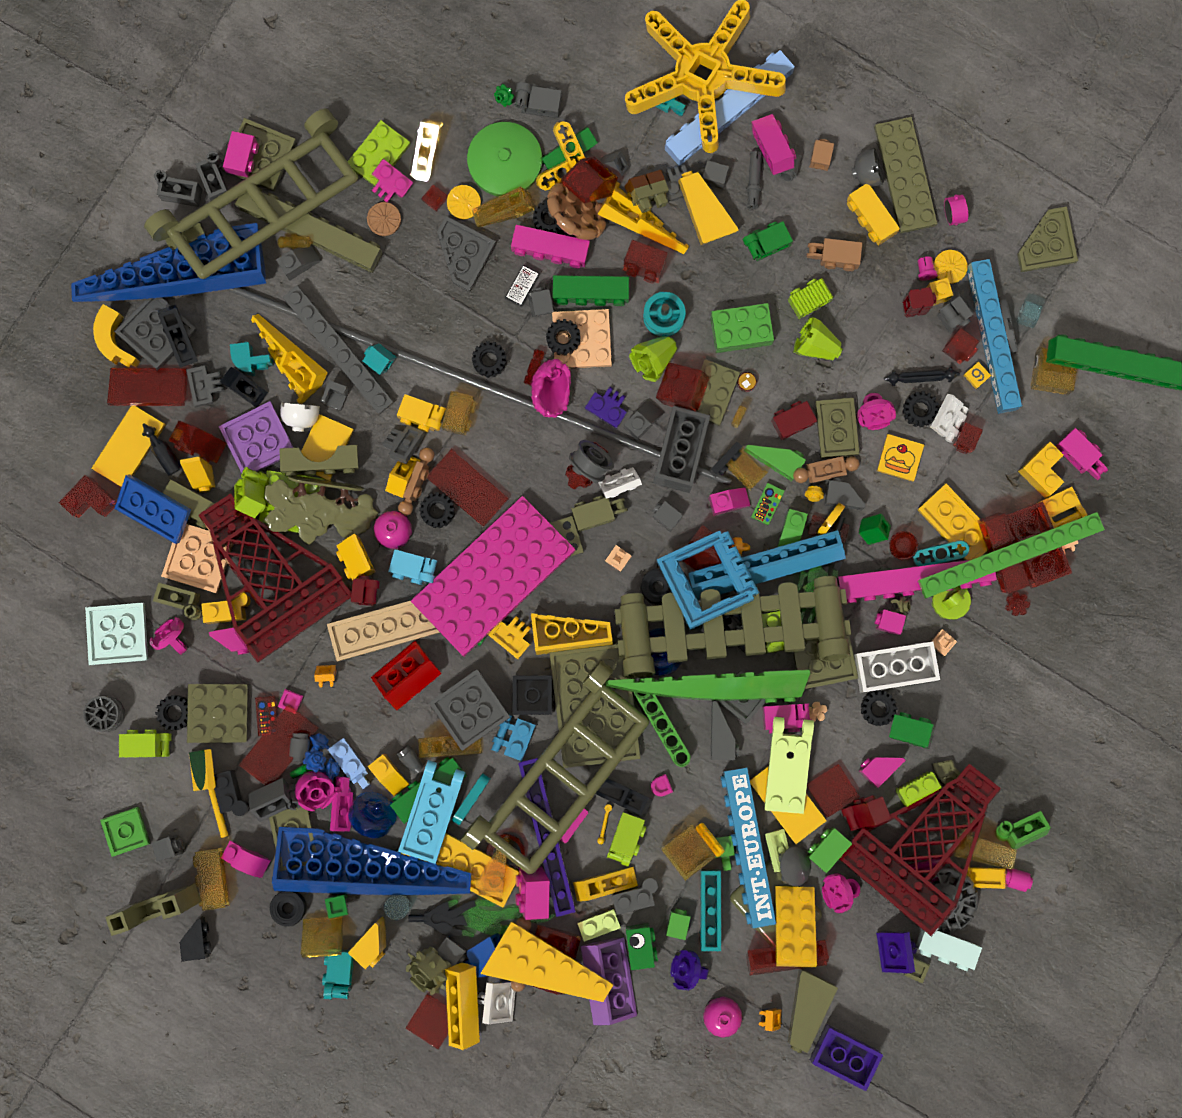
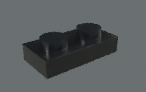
(721, 466)

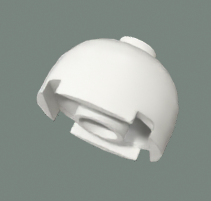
(299, 415)

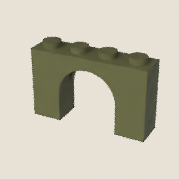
(165, 904)

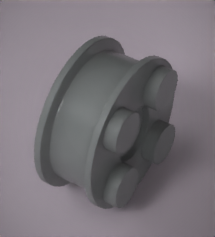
(591, 461)

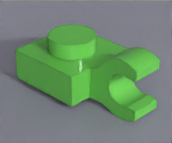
(726, 843)

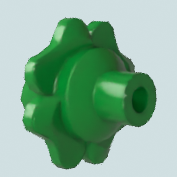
(504, 95)

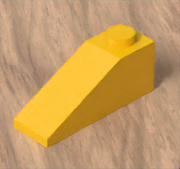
(198, 473)
(605, 884)

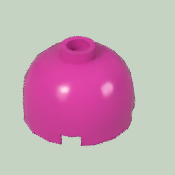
(392, 529)
(314, 791)
(722, 1017)

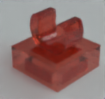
(434, 198)

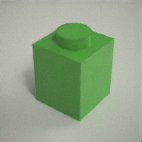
(678, 924)

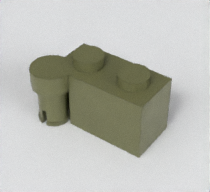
(180, 599)

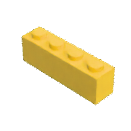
(462, 1006)

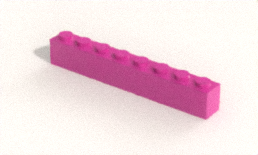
(898, 581)

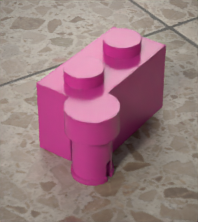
(792, 715)

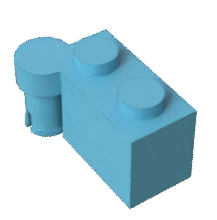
(412, 566)

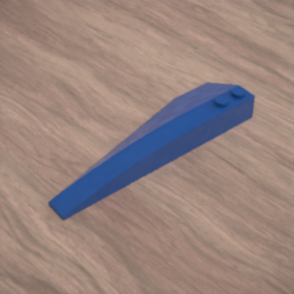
(357, 868)

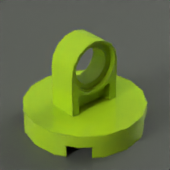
(952, 603)

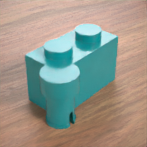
(338, 975)

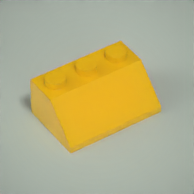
(371, 945)

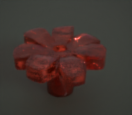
(1017, 604)

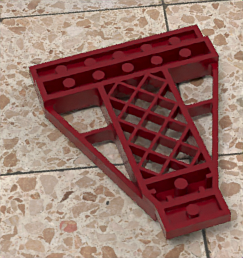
(294, 610)
(898, 880)

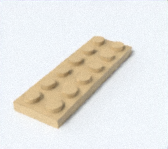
(378, 630)

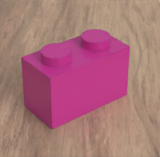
(240, 154)

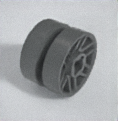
(96, 707)

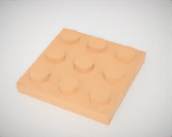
(594, 341)
(194, 560)

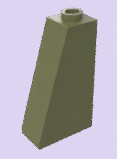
(810, 1006)

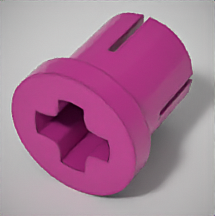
(927, 270)

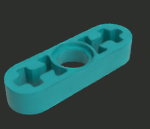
(954, 544)
(471, 799)

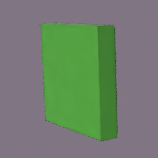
(125, 831)

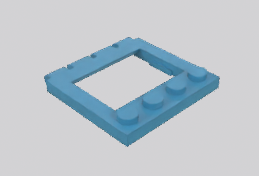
(682, 590)

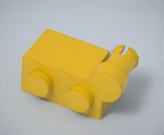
(420, 413)
(219, 612)

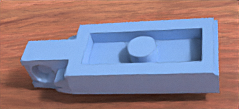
(349, 762)

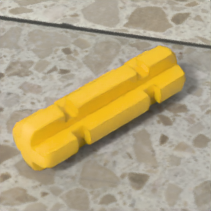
(710, 840)

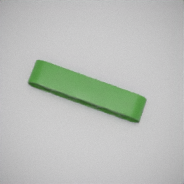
(669, 730)

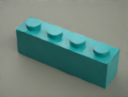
(710, 910)

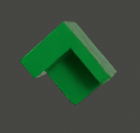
(874, 529)
(336, 906)

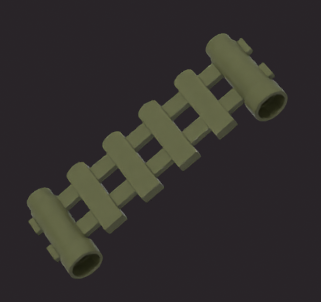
(830, 626)

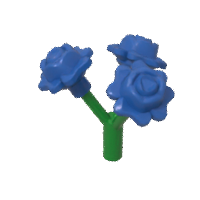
(315, 761)

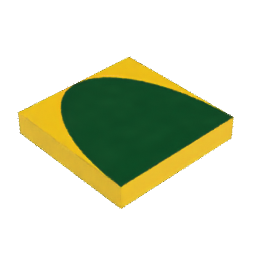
(202, 770)

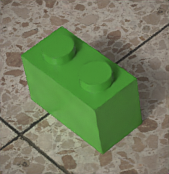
(828, 849)

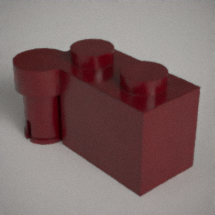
(364, 591)
(866, 812)

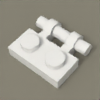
(949, 418)
(620, 482)

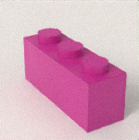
(773, 144)

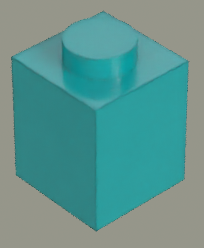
(378, 358)

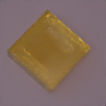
(738, 416)

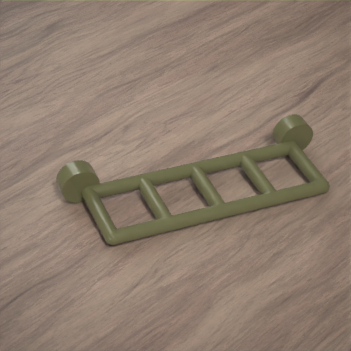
(319, 126)
(486, 830)

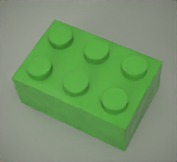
(742, 328)

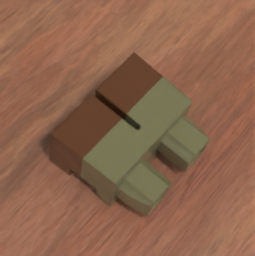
(646, 189)

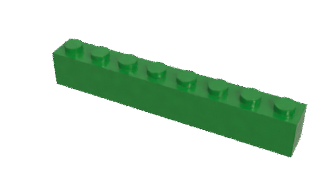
(1115, 362)

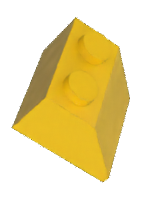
(354, 557)

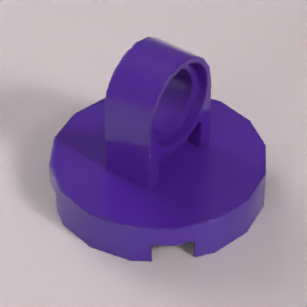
(687, 970)

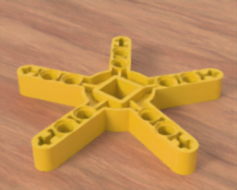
(711, 55)

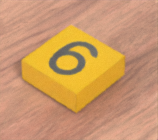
(977, 375)

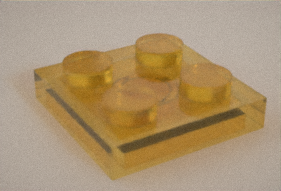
(322, 937)

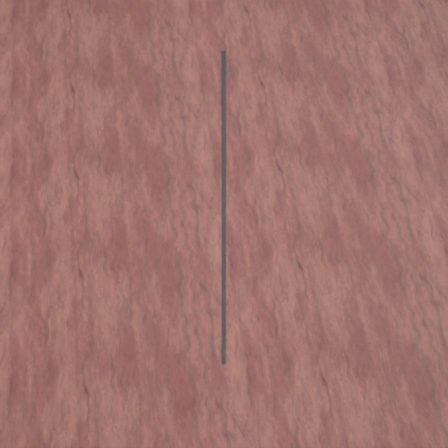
(474, 382)

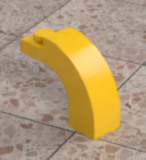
(105, 324)

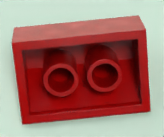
(405, 675)

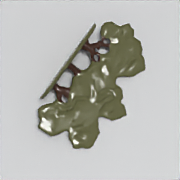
(314, 511)

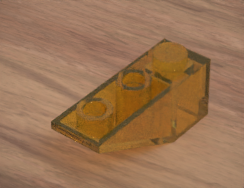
(988, 852)

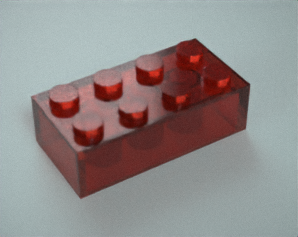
(1049, 565)

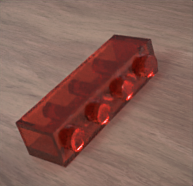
(997, 535)
(764, 960)

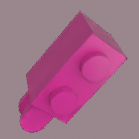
(1082, 453)

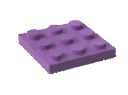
(256, 438)

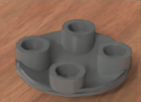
(794, 866)

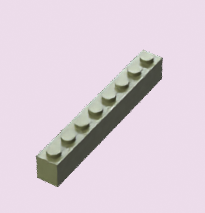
(322, 234)

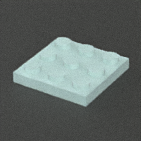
(116, 634)

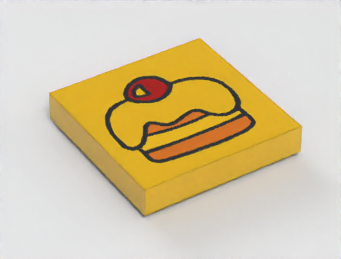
(900, 457)

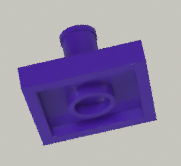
(896, 952)

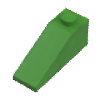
(780, 460)
(792, 527)

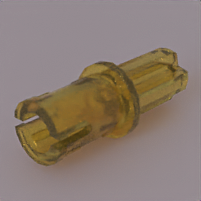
(294, 242)

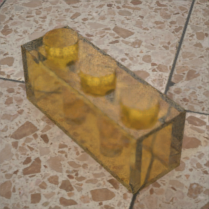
(211, 879)

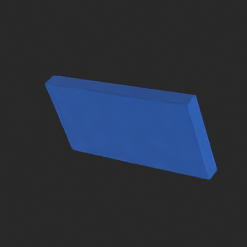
(152, 509)

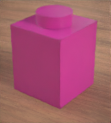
(890, 622)

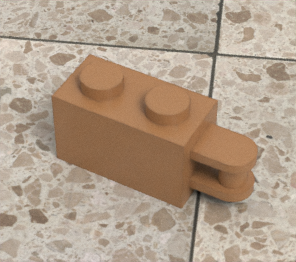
(837, 254)

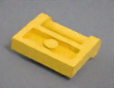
(1061, 502)

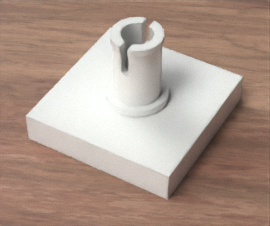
(497, 1002)

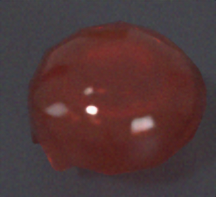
(903, 545)

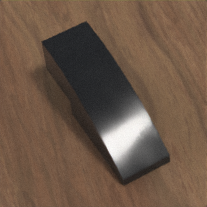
(625, 797)

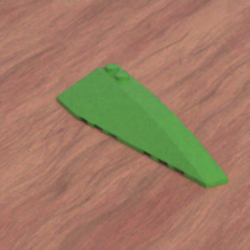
(726, 687)

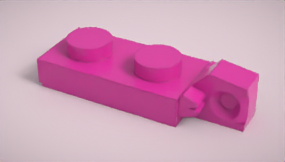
(340, 805)

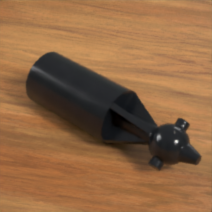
(162, 451)

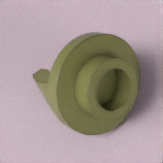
(903, 606)

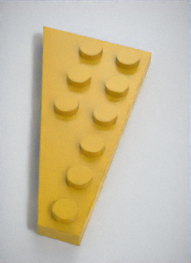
(534, 962)

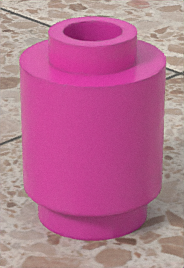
(1018, 880)

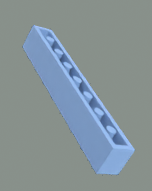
(728, 109)

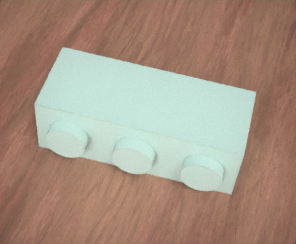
(949, 949)

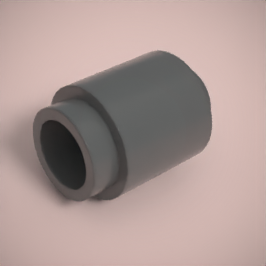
(298, 746)

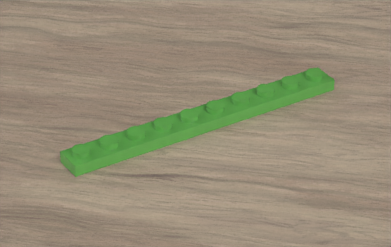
(1011, 555)

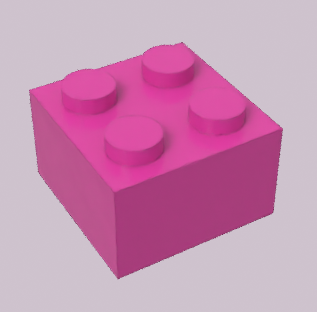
(533, 894)

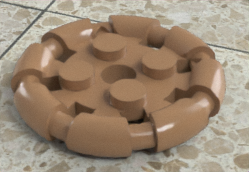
(579, 224)

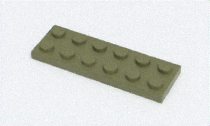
(905, 175)

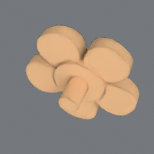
(817, 711)

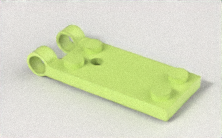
(787, 775)

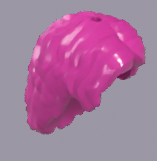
(551, 388)

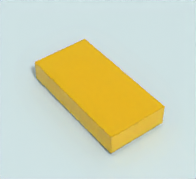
(988, 877)

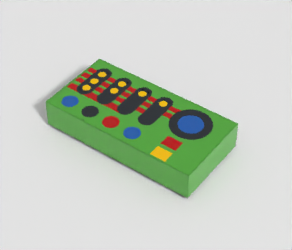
(767, 504)

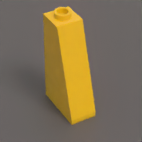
(706, 211)

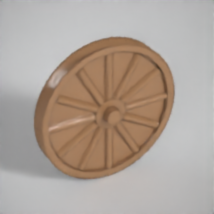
(383, 219)

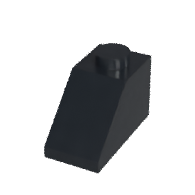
(243, 387)

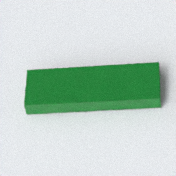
(586, 141)

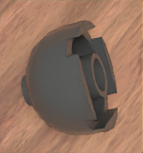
(868, 168)

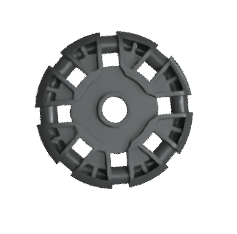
(970, 899)

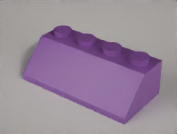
(610, 961)

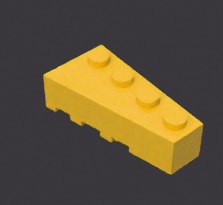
(564, 634)

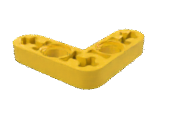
(568, 163)

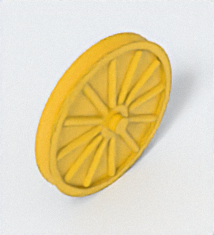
(462, 201)
(950, 265)

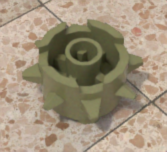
(428, 970)

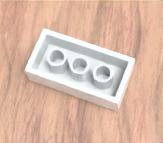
(896, 667)

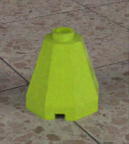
(817, 341)
(653, 357)

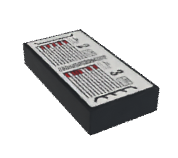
(522, 286)

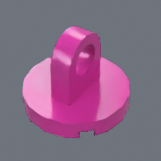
(876, 412)
(168, 634)
(838, 892)

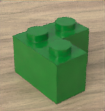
(912, 731)

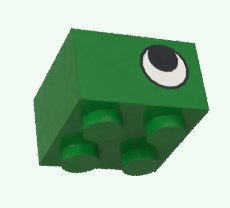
(640, 947)

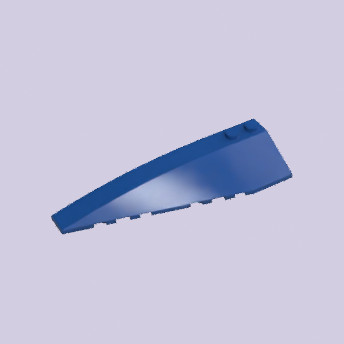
(169, 274)

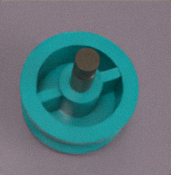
(664, 314)

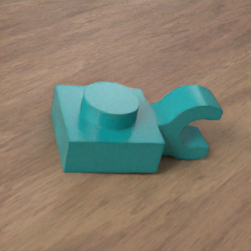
(676, 106)

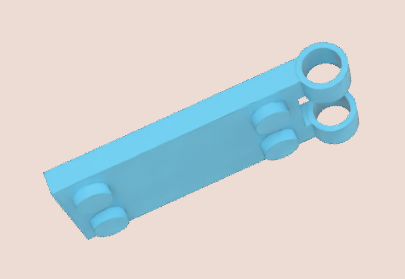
(430, 815)

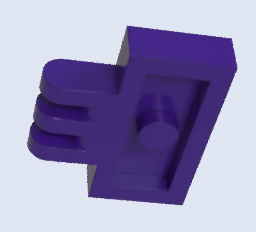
(607, 407)

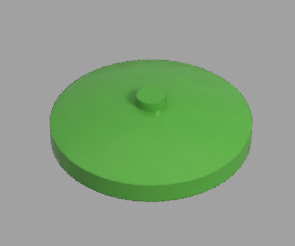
(504, 158)

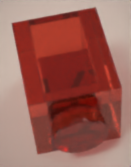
(967, 438)

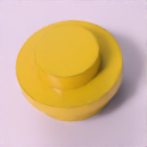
(814, 493)

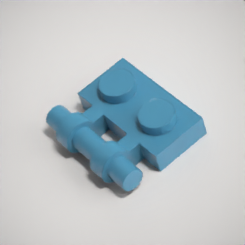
(519, 738)

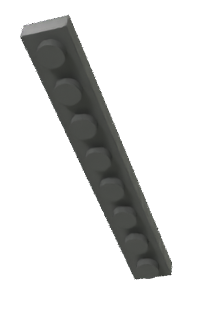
(338, 349)

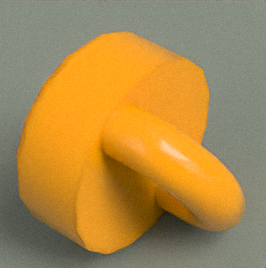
(740, 545)

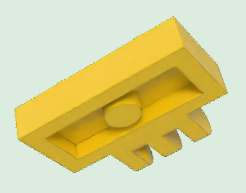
(511, 637)

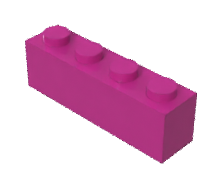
(550, 246)

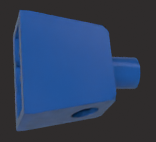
(480, 954)

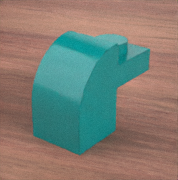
(245, 361)

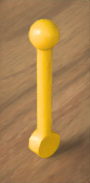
(601, 840)

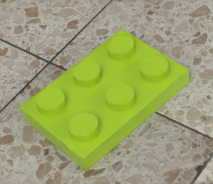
(379, 145)

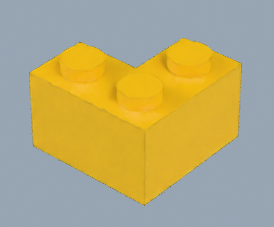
(1039, 472)

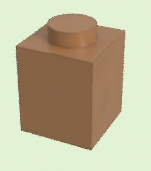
(821, 154)

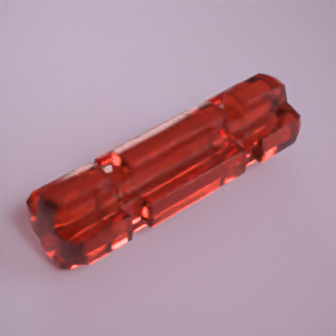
(533, 366)

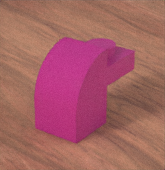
(245, 860)

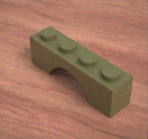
(343, 459)

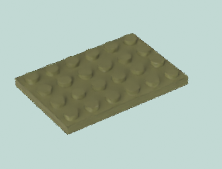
(604, 719)

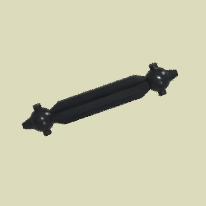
(922, 376)

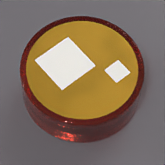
(746, 382)

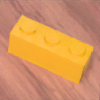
(872, 214)

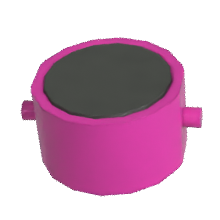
(956, 209)

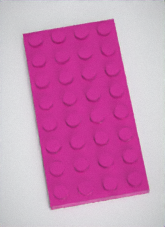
(493, 576)

